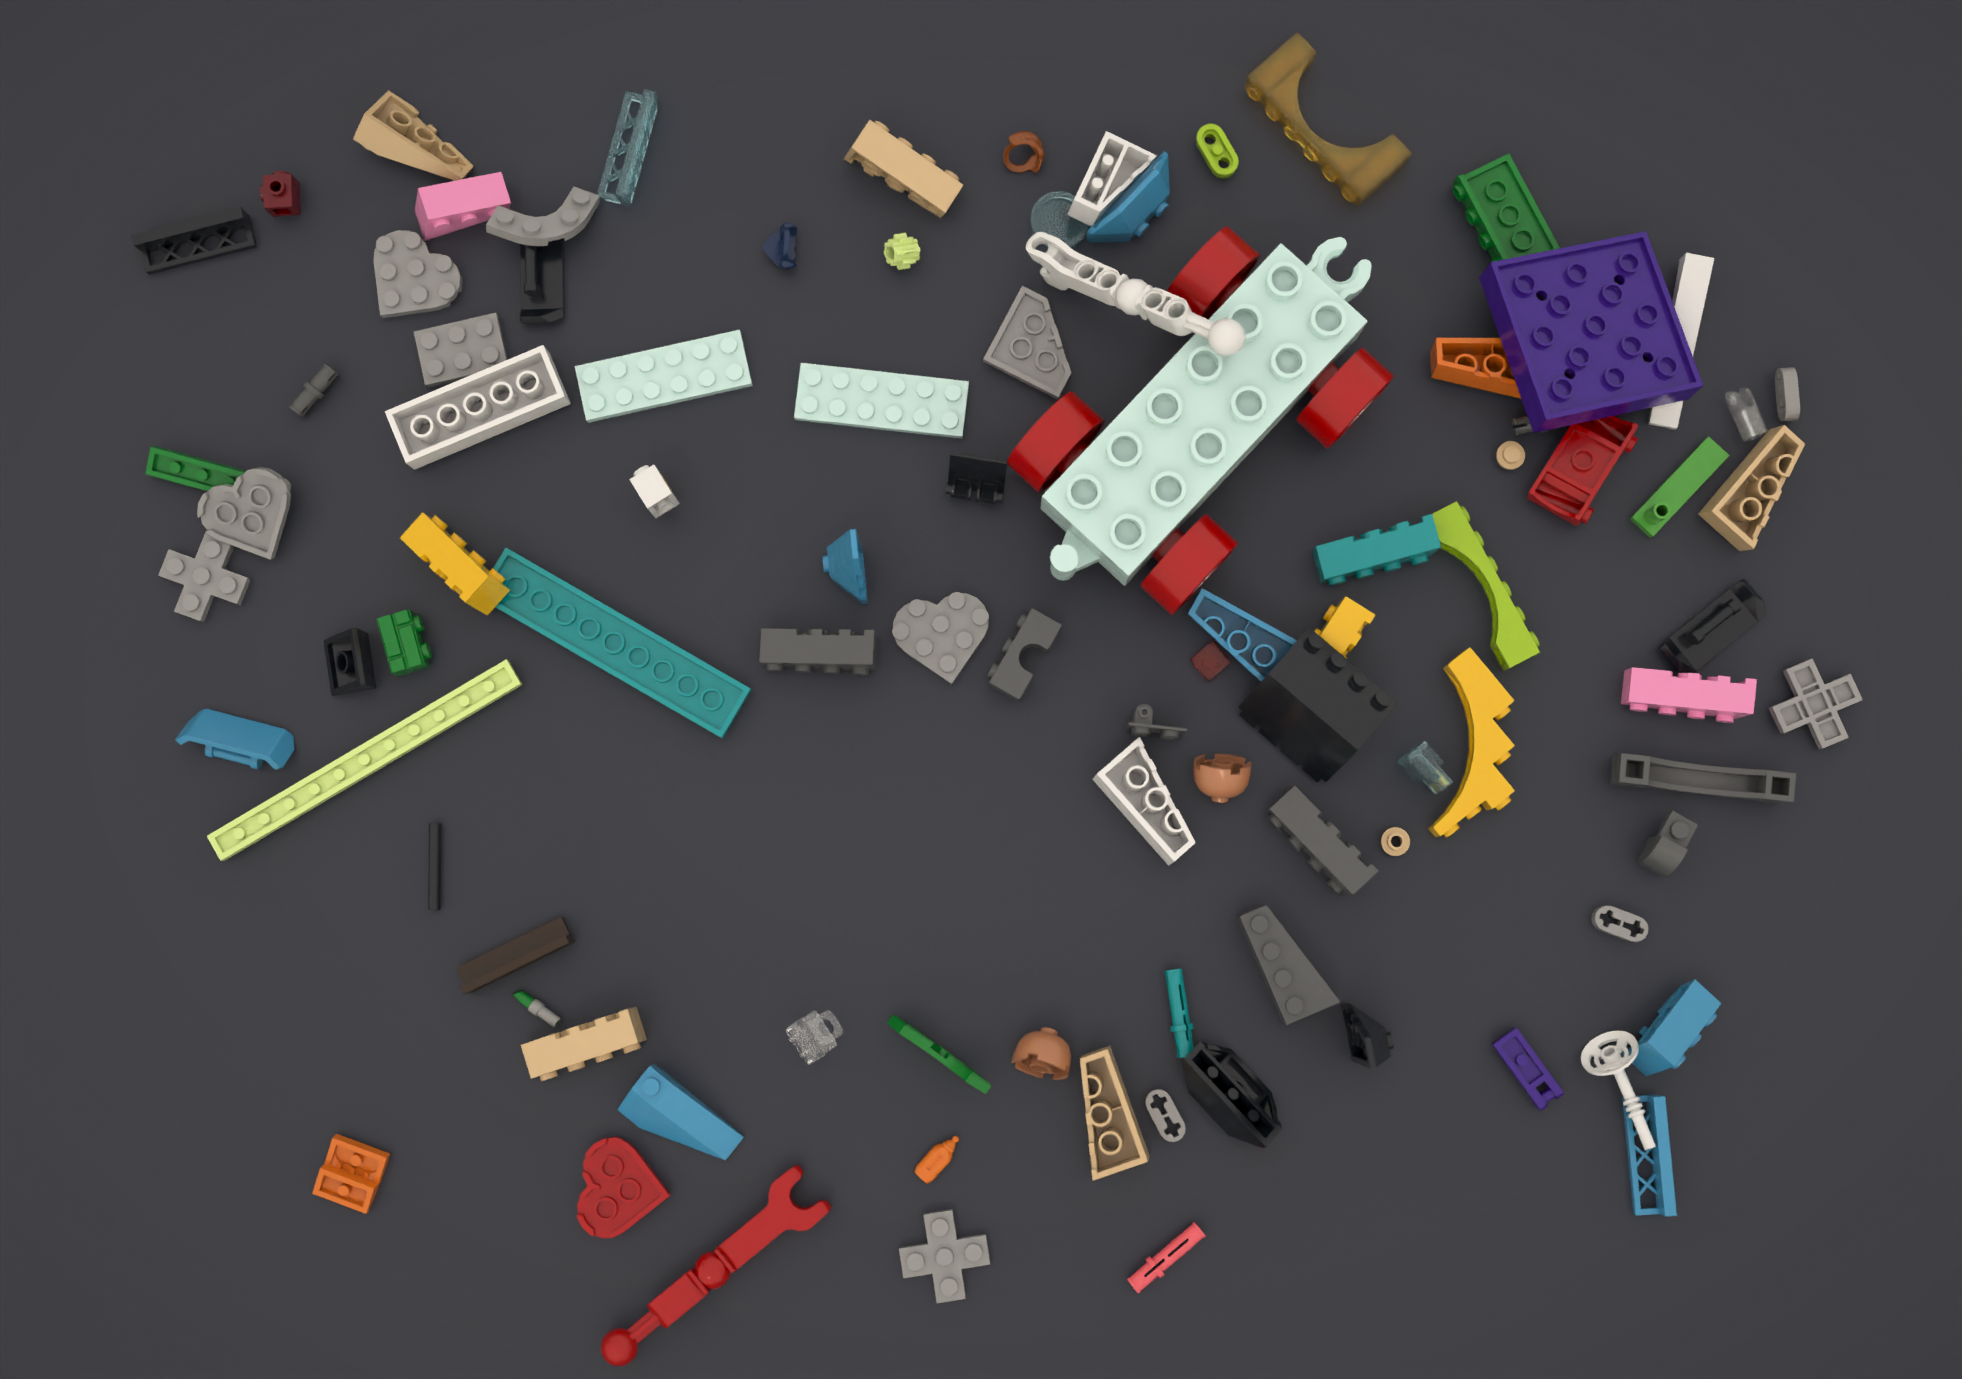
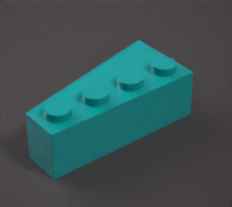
(1376, 551)

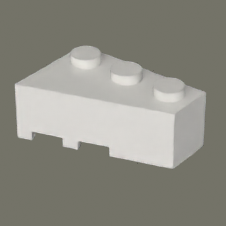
(1108, 177)

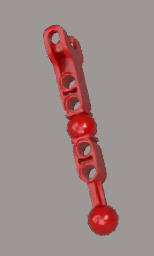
(714, 1267)

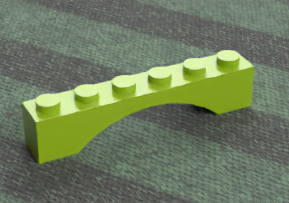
(1510, 637)

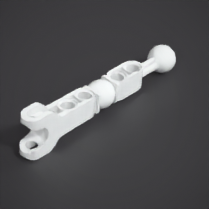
(1072, 270)

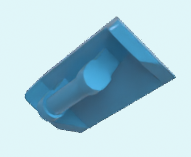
(238, 739)

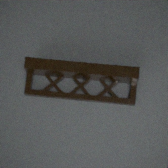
(515, 955)

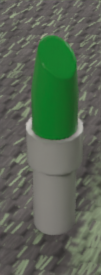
(537, 1008)

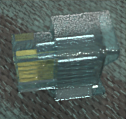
(1424, 765)

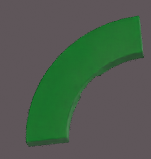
(939, 1053)

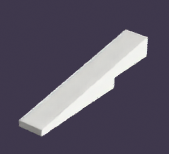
(1689, 301)

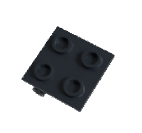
(977, 475)

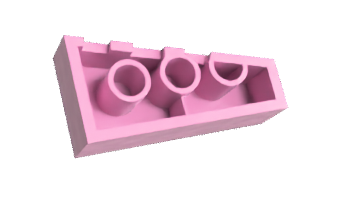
(1688, 694)

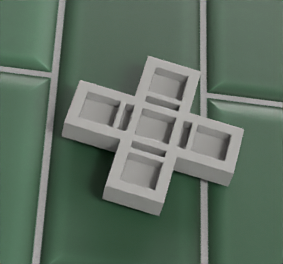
(204, 578)
(1815, 704)
(944, 1256)

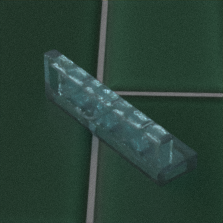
(635, 148)

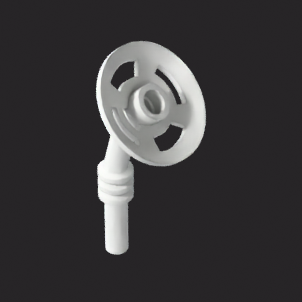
(1615, 1065)

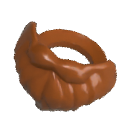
(1034, 161)

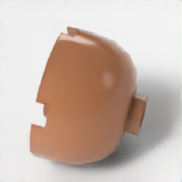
(1221, 777)
(1043, 1053)

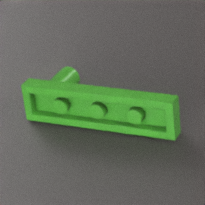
(1679, 487)

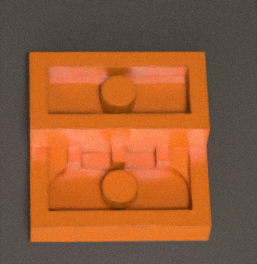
(351, 1173)

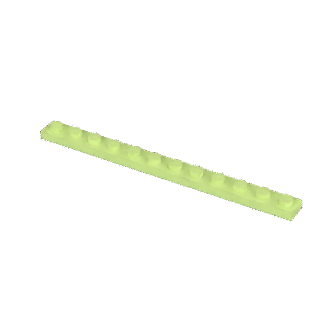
(364, 760)

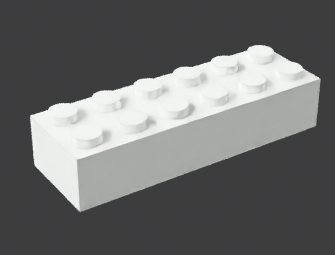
(477, 407)

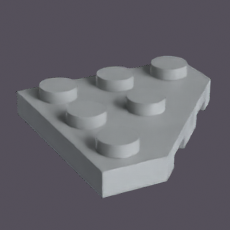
(1030, 345)

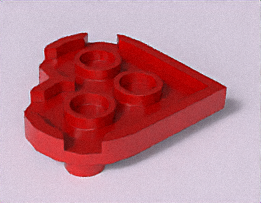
(618, 1188)

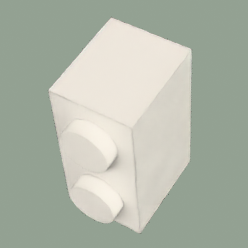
(654, 490)

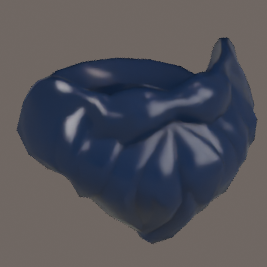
(781, 246)

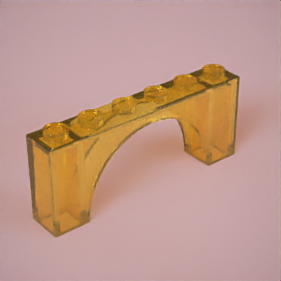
(1354, 170)

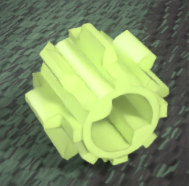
(901, 251)

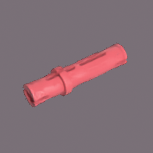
(1139, 1281)

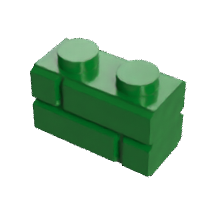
(404, 642)

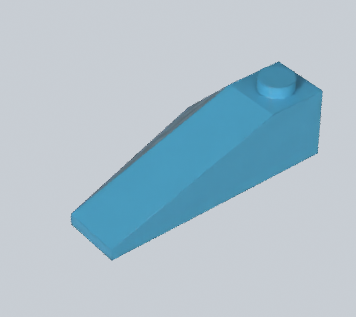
(846, 565)
(671, 1111)

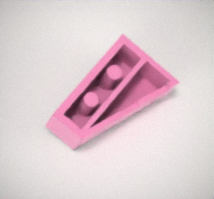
(459, 204)

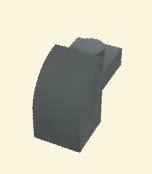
(1668, 847)

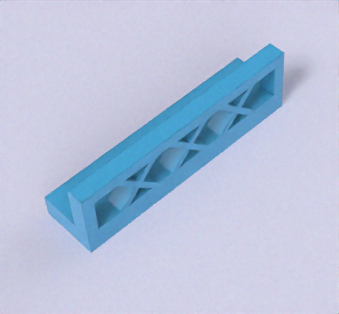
(1660, 1159)

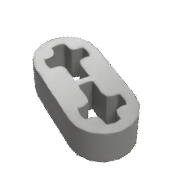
(1787, 394)
(1617, 929)
(1171, 1111)

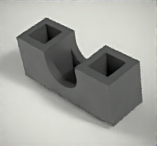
(1035, 631)

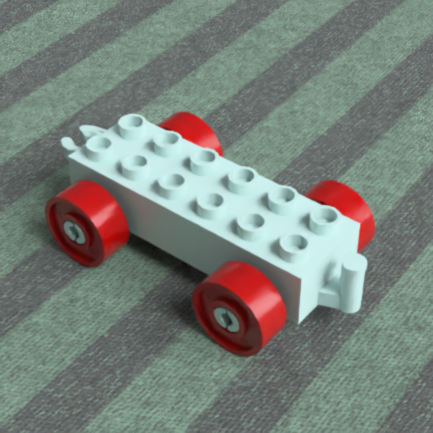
(1202, 417)

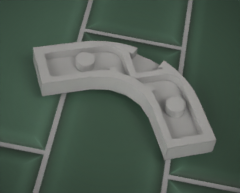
(538, 231)

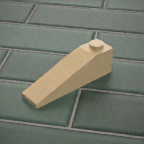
(397, 133)

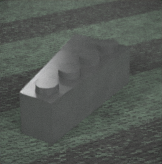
(818, 650)
(1320, 842)
(1287, 972)

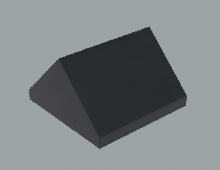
(349, 662)

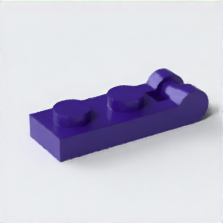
(1527, 1068)

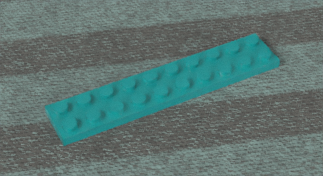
(619, 645)

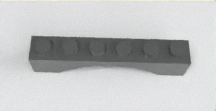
(1702, 779)

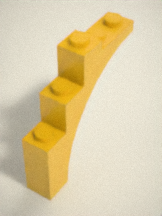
(1482, 782)

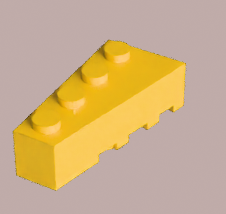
(456, 565)
(1344, 625)

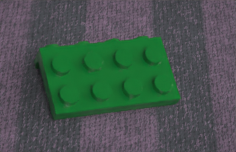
(1503, 211)

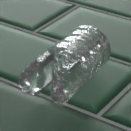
(1746, 414)

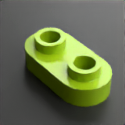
(1217, 152)

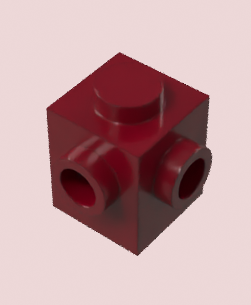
(280, 194)

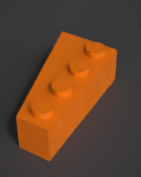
(1474, 364)

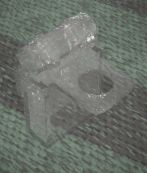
(812, 1035)

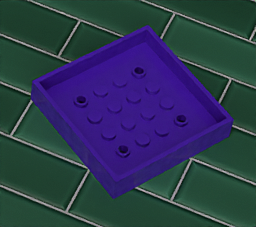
(1590, 331)

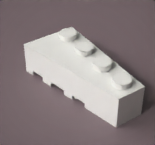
(1145, 801)

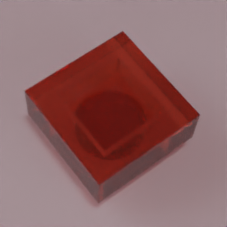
(1210, 661)

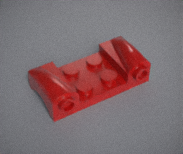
(1581, 467)

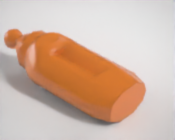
(936, 1160)

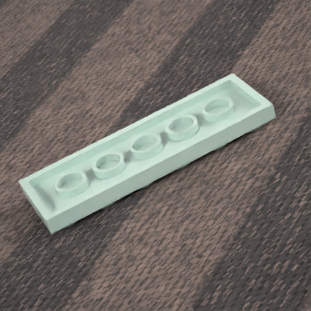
(663, 376)
(881, 400)

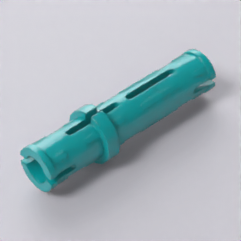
(1179, 1012)

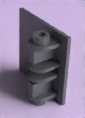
(1142, 725)

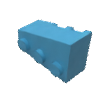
(1675, 1028)

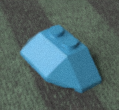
(1136, 206)

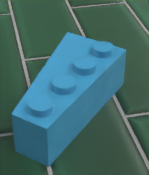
(1240, 634)

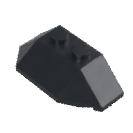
(1231, 1094)

